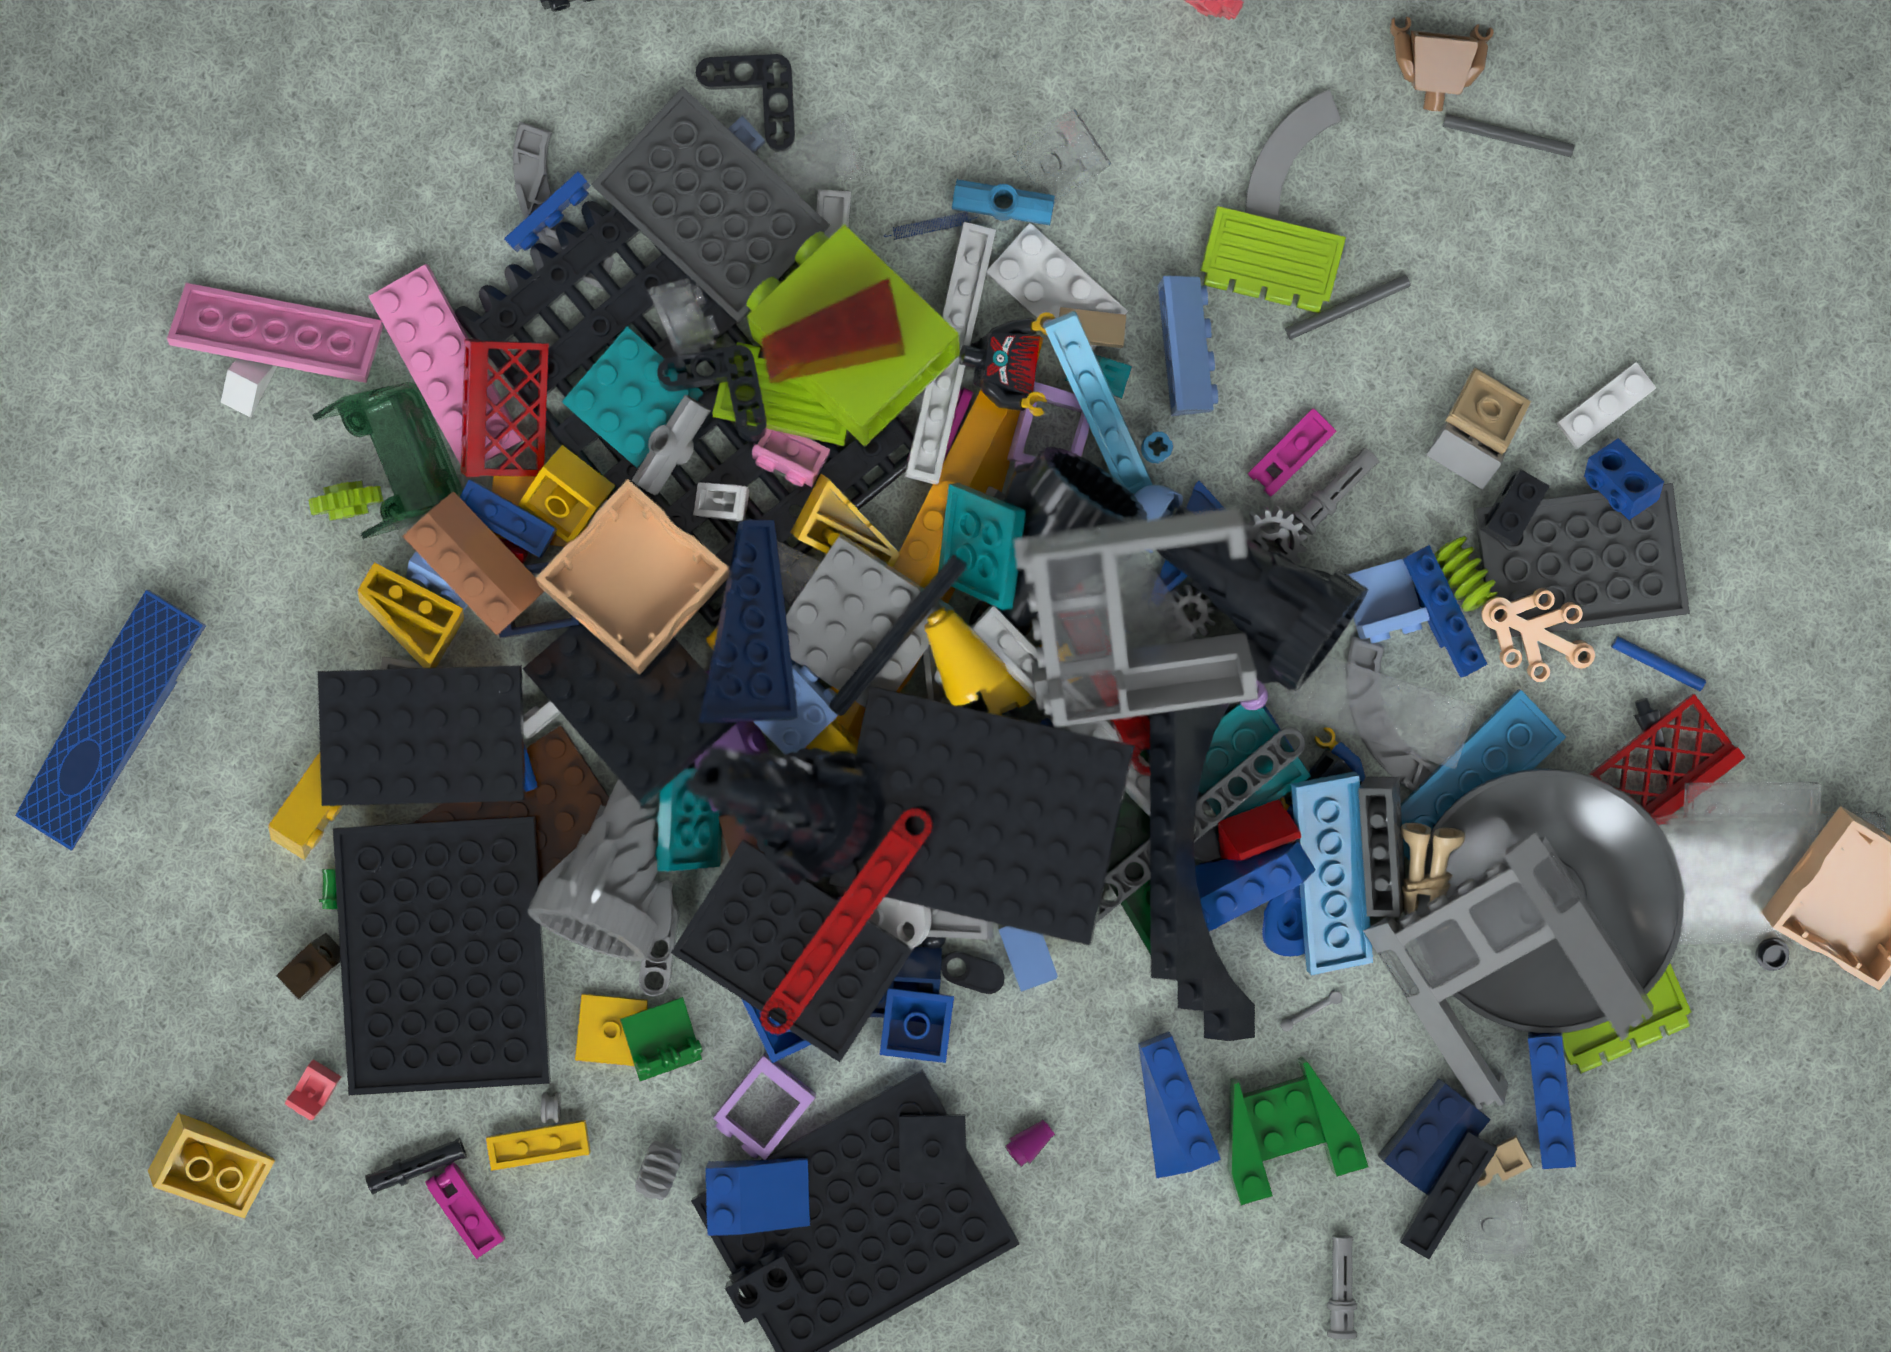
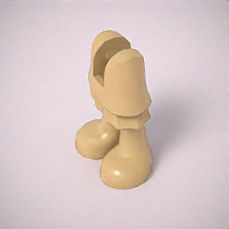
(1435, 883)

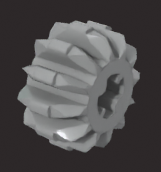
(1200, 608)
(658, 1170)

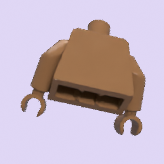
(1439, 61)

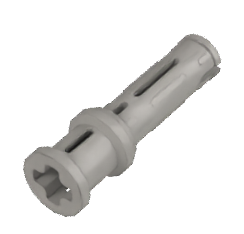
(1325, 501)
(1341, 1303)

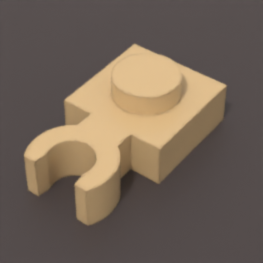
(1507, 1161)

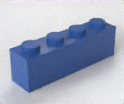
(1552, 1100)

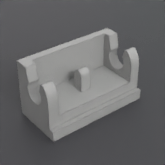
(1465, 455)

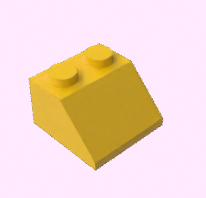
(566, 494)

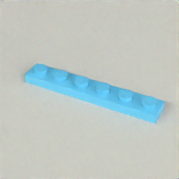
(1097, 401)

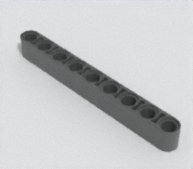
(1205, 822)

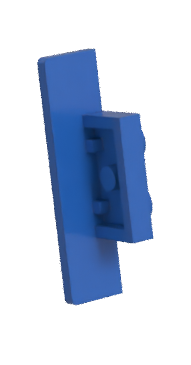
(1444, 612)

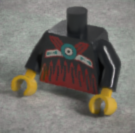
(1008, 363)

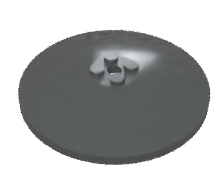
(1615, 861)

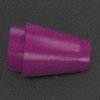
(1029, 1142)

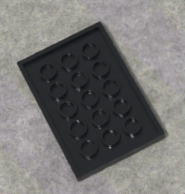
(634, 722)
(421, 735)
(757, 929)

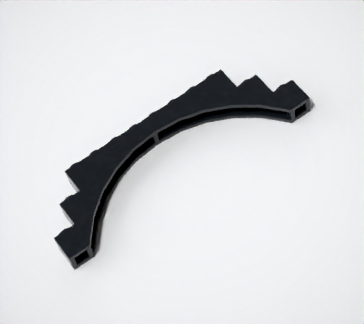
(1179, 933)

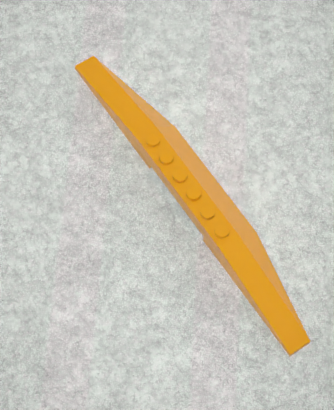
(974, 460)

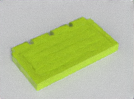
(1271, 255)
(786, 405)
(1669, 1010)

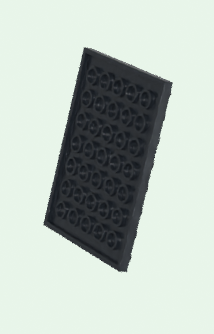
(1013, 806)
(441, 956)
(869, 1237)

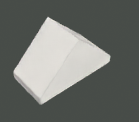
(246, 385)
(721, 501)

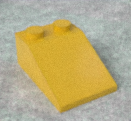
(209, 1166)

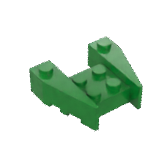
(1282, 1122)

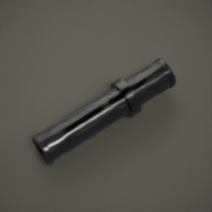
(379, 1181)

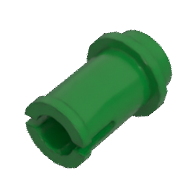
(329, 894)

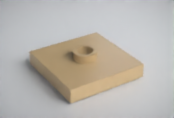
(1488, 411)

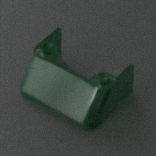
(407, 449)

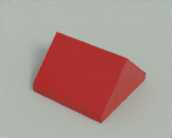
(1256, 831)

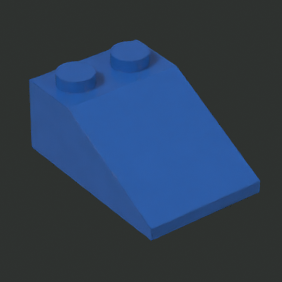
(756, 1195)

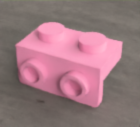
(792, 455)

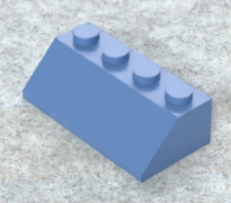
(1186, 345)

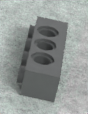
(1382, 845)

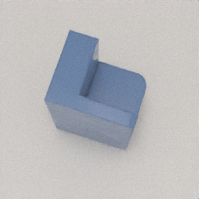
(1028, 957)

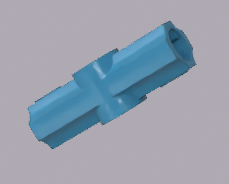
(980, 199)

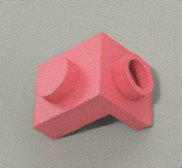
(313, 1090)

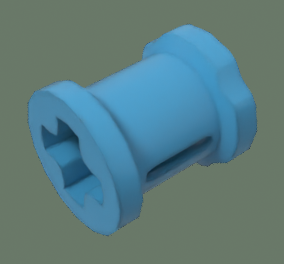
(1148, 452)

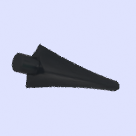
(1646, 718)

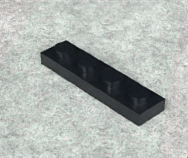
(1448, 1194)

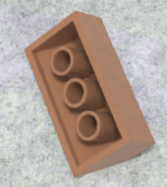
(474, 562)

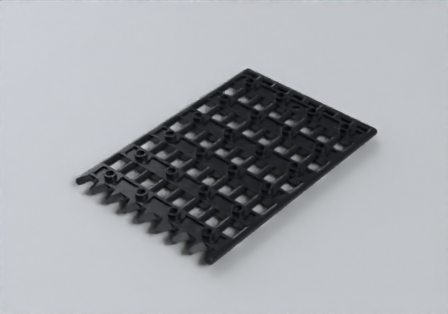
(559, 275)

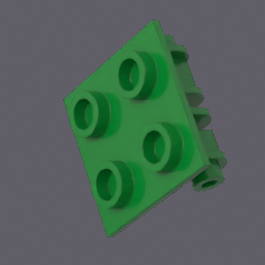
(661, 1039)

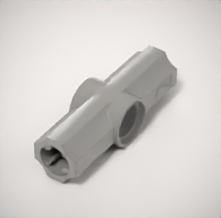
(671, 445)

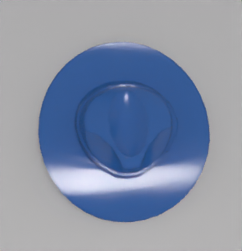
(1283, 924)

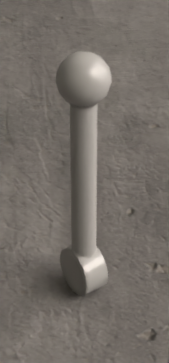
(1335, 997)

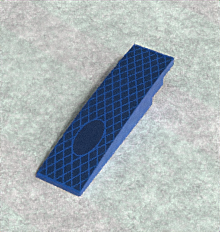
(110, 719)

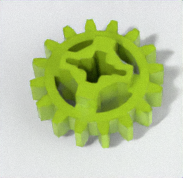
(345, 500)

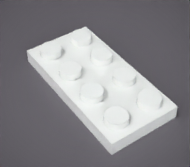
(1047, 279)

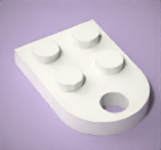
(893, 914)

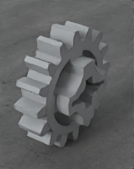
(1277, 531)

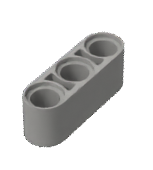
(661, 963)

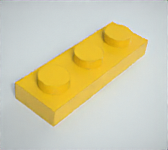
(538, 1145)

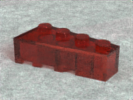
(837, 337)

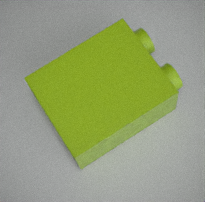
(870, 393)

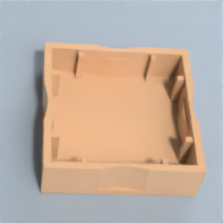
(633, 577)
(1841, 898)

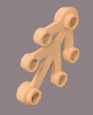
(1533, 631)

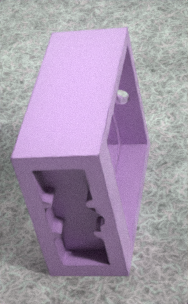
(1055, 397)
(786, 1081)

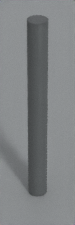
(1508, 135)
(1347, 307)

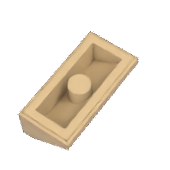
(1101, 327)

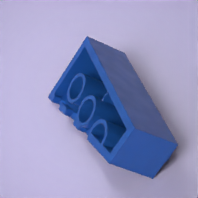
(1237, 886)
(1176, 1121)

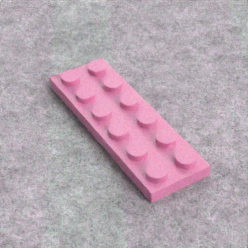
(275, 332)
(433, 351)

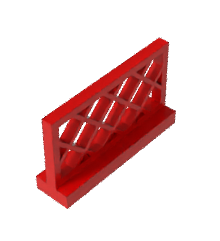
(475, 405)
(1706, 771)

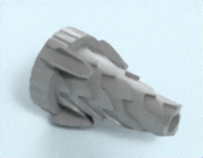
(607, 886)

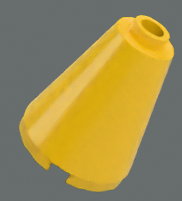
(962, 657)

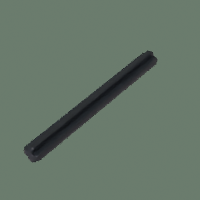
(897, 635)

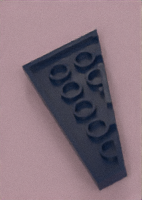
(751, 651)

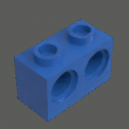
(1627, 475)

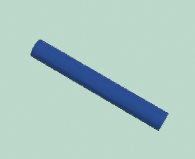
(1658, 663)

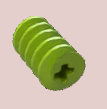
(1463, 574)

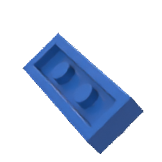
(548, 213)
(508, 519)

